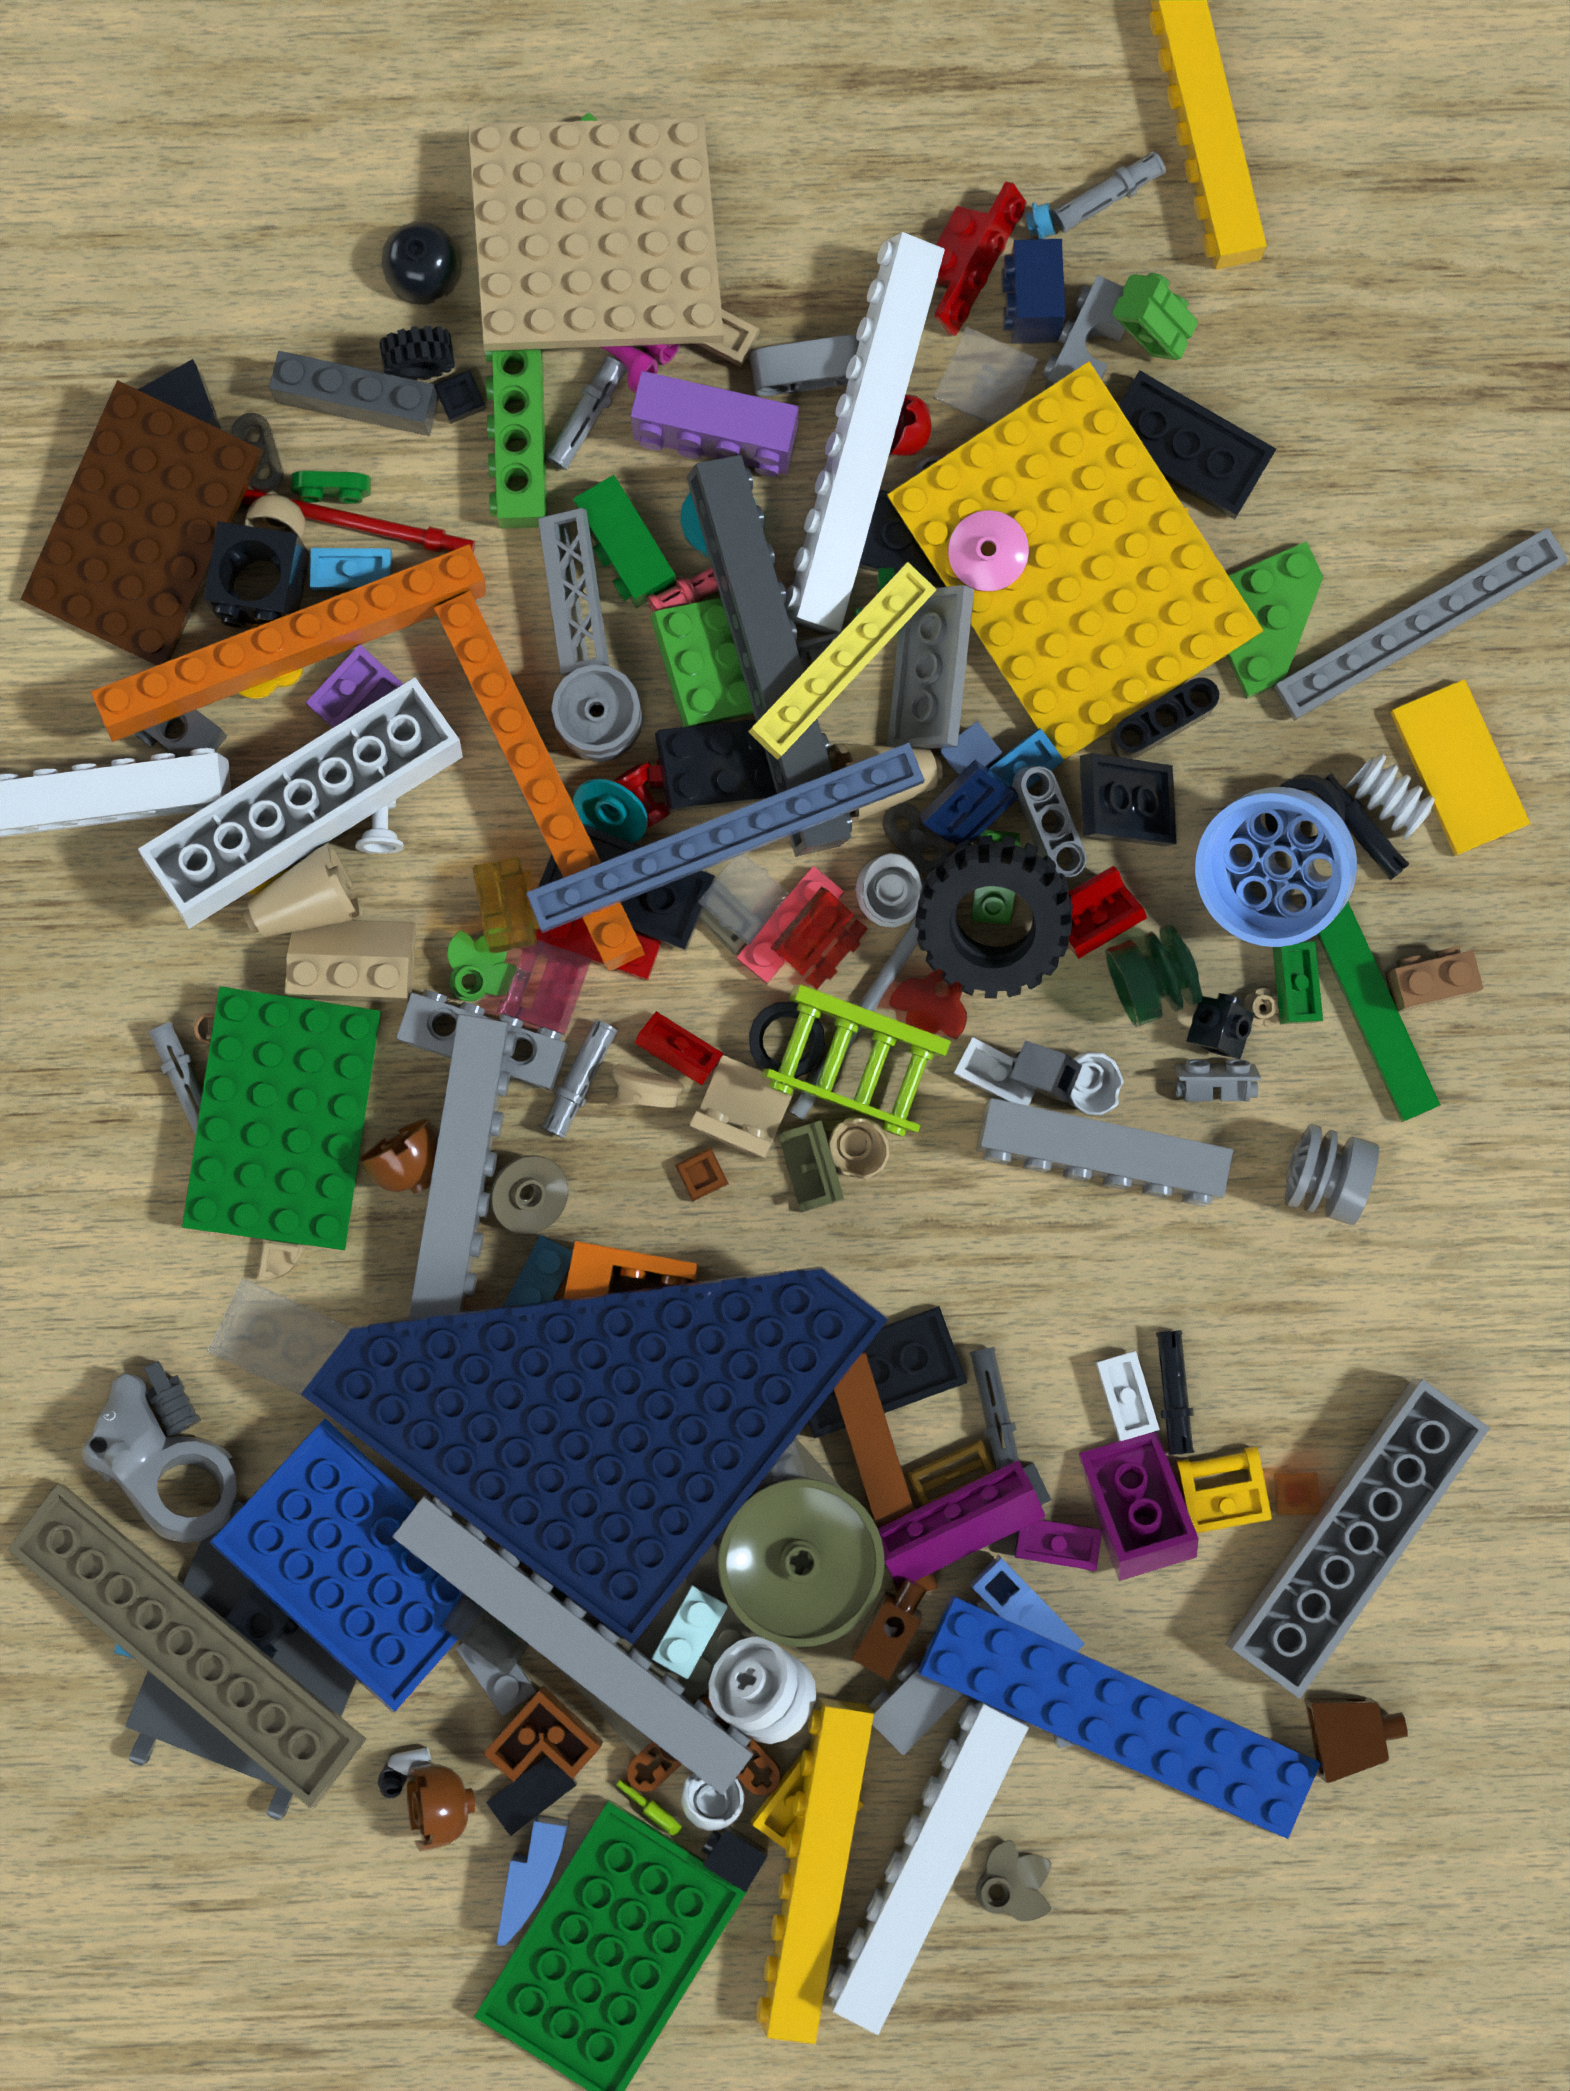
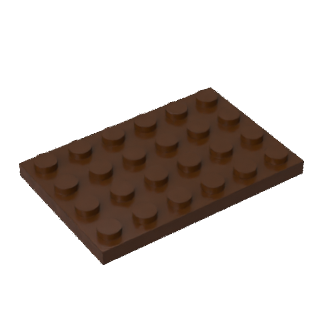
(141, 524)

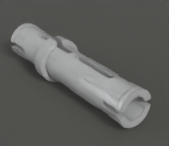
(1121, 184)
(594, 399)
(165, 1038)
(576, 1084)

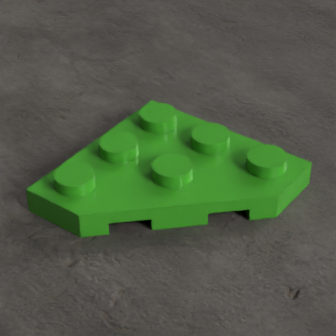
(1281, 598)

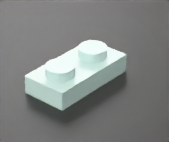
(689, 1631)

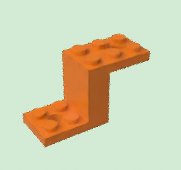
(595, 1267)

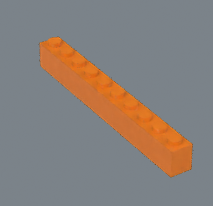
(286, 644)
(533, 768)

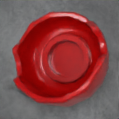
(912, 427)

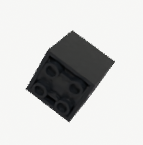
(241, 545)

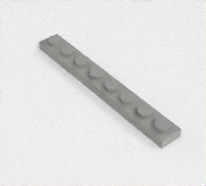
(1421, 624)

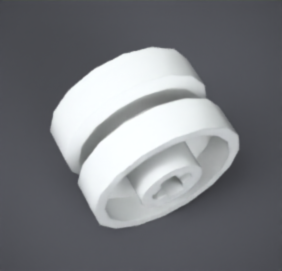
(762, 1690)

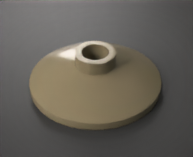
(540, 1205)

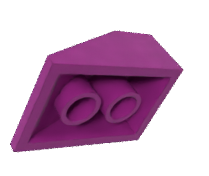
(1139, 1506)

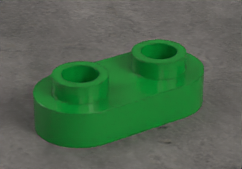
(346, 486)

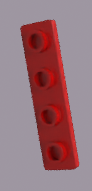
(971, 248)

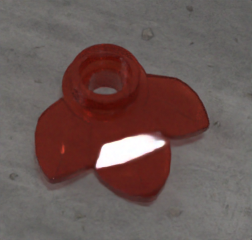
(928, 1010)

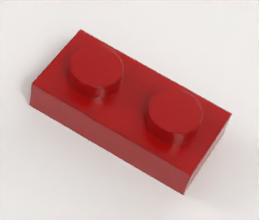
(678, 1048)

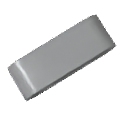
(802, 365)
(1036, 806)

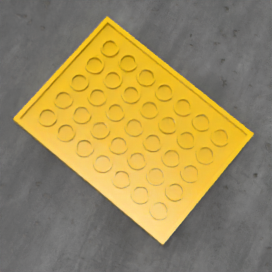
(1116, 574)

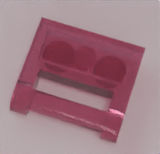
(557, 989)

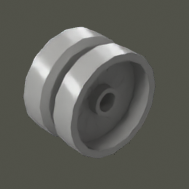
(597, 689)

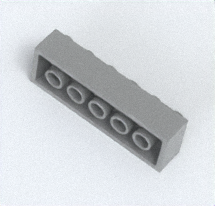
(1104, 1150)

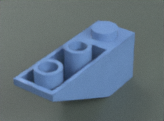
(1020, 1604)

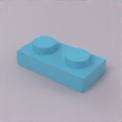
(348, 567)

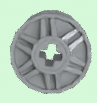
(1338, 1176)

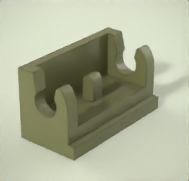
(811, 1166)

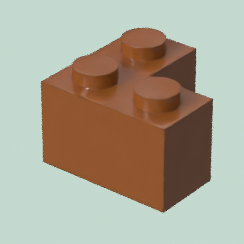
(546, 1727)

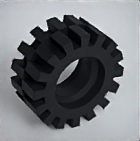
(417, 353)

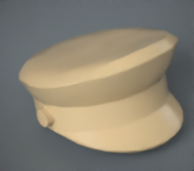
(644, 1088)

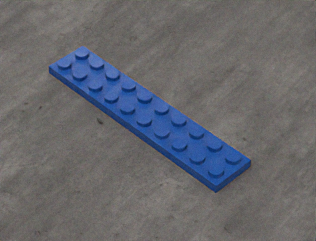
(1118, 1716)

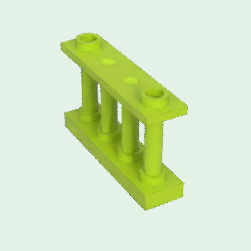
(848, 1020)

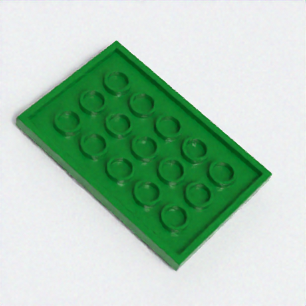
(281, 1118)
(610, 1952)

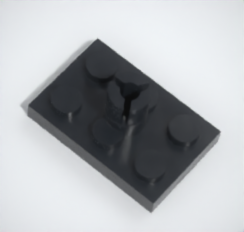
(1127, 800)

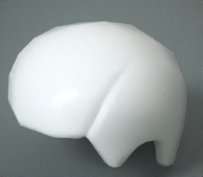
(1097, 1084)
(709, 1808)

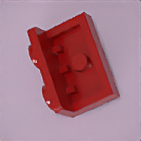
(1102, 912)

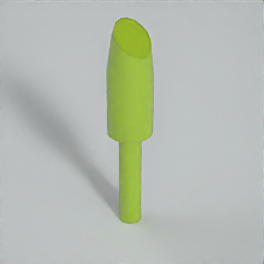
(652, 1810)

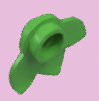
(473, 957)

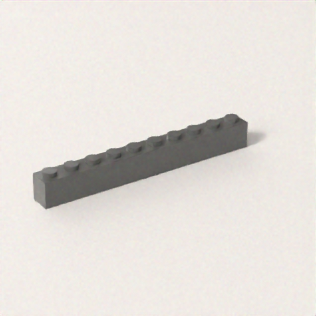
(760, 625)

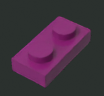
(1059, 1544)

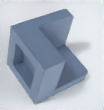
(972, 745)

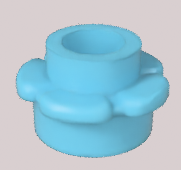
(1040, 221)

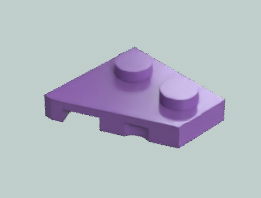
(352, 687)

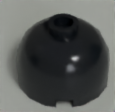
(420, 262)

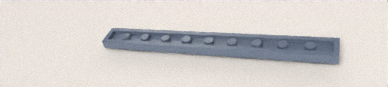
(725, 837)

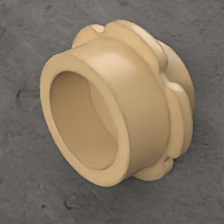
(1262, 996)

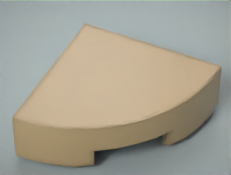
(278, 1259)

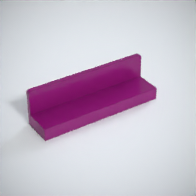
(960, 1523)

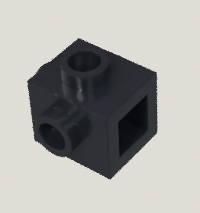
(1221, 1026)

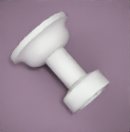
(380, 838)

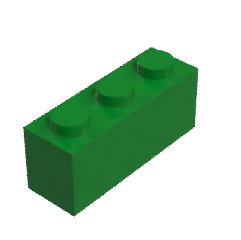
(624, 542)

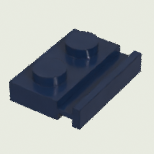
(968, 805)

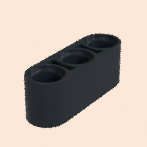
(1175, 702)

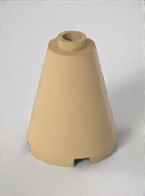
(849, 754)
(305, 897)

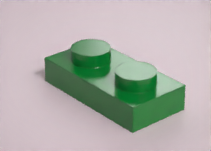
(1298, 983)

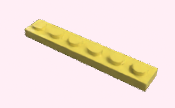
(842, 661)

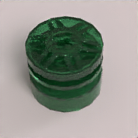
(1146, 978)

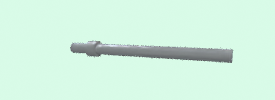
(869, 1002)

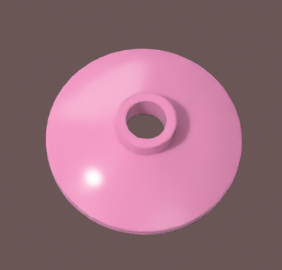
(993, 571)

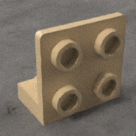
(741, 1108)

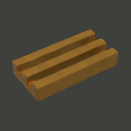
(945, 1460)

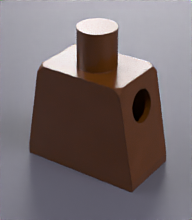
(882, 1644)
(1351, 1734)

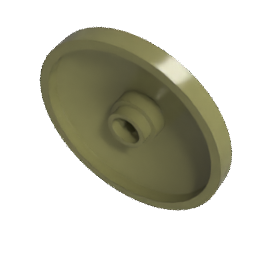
(801, 1562)

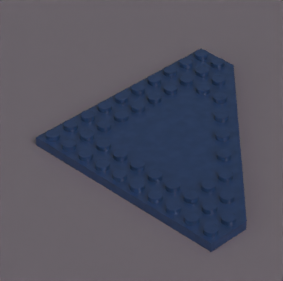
(602, 1426)

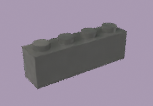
(354, 393)

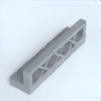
(565, 590)

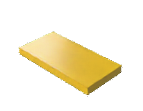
(1460, 767)

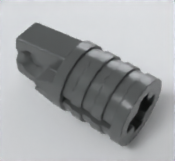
(170, 1401)

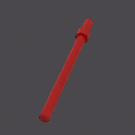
(433, 538)

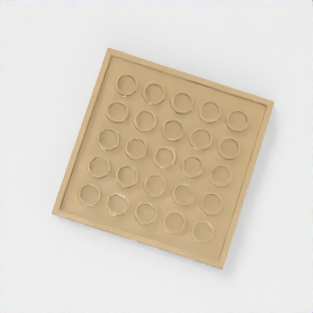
(594, 234)

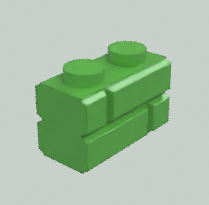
(1155, 316)

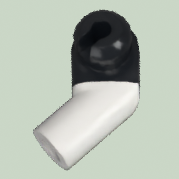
(396, 1770)

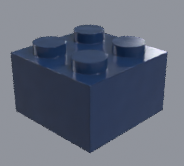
(1036, 291)

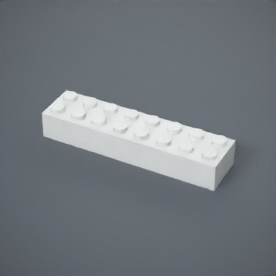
(301, 802)
(926, 1866)

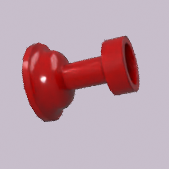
(634, 780)

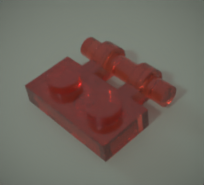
(811, 934)

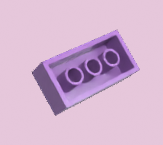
(714, 423)

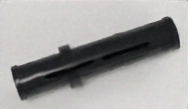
(1369, 835)
(1175, 1393)

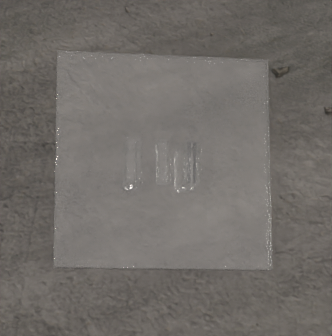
(985, 377)

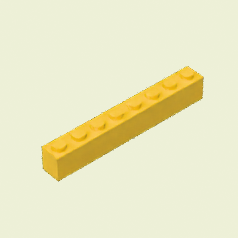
(1208, 131)
(815, 1870)

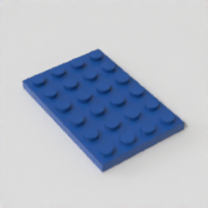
(328, 1559)

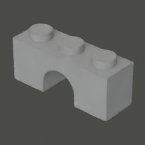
(1093, 320)

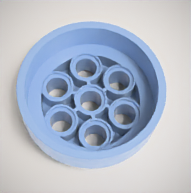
(1226, 879)

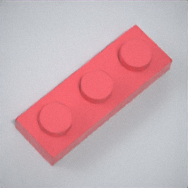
(758, 955)

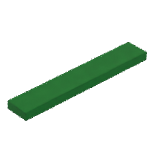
(1377, 1016)

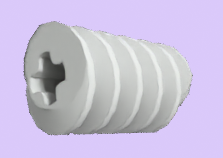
(1392, 795)

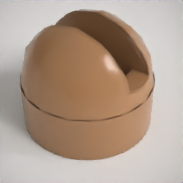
(201, 1027)

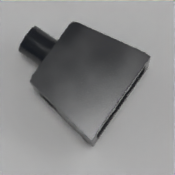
(186, 391)

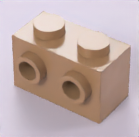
(1434, 980)

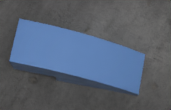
(531, 1875)

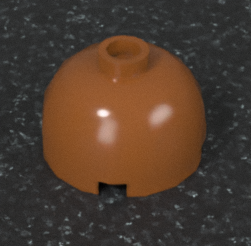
(405, 1159)
(438, 1805)

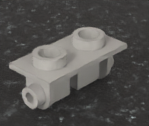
(1235, 1078)

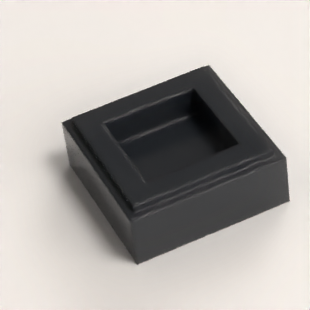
(460, 396)

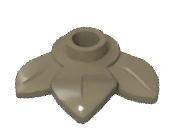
(1020, 1880)

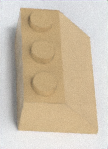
(352, 962)

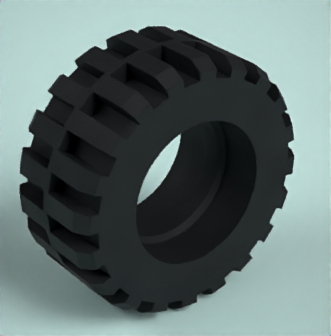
(987, 966)

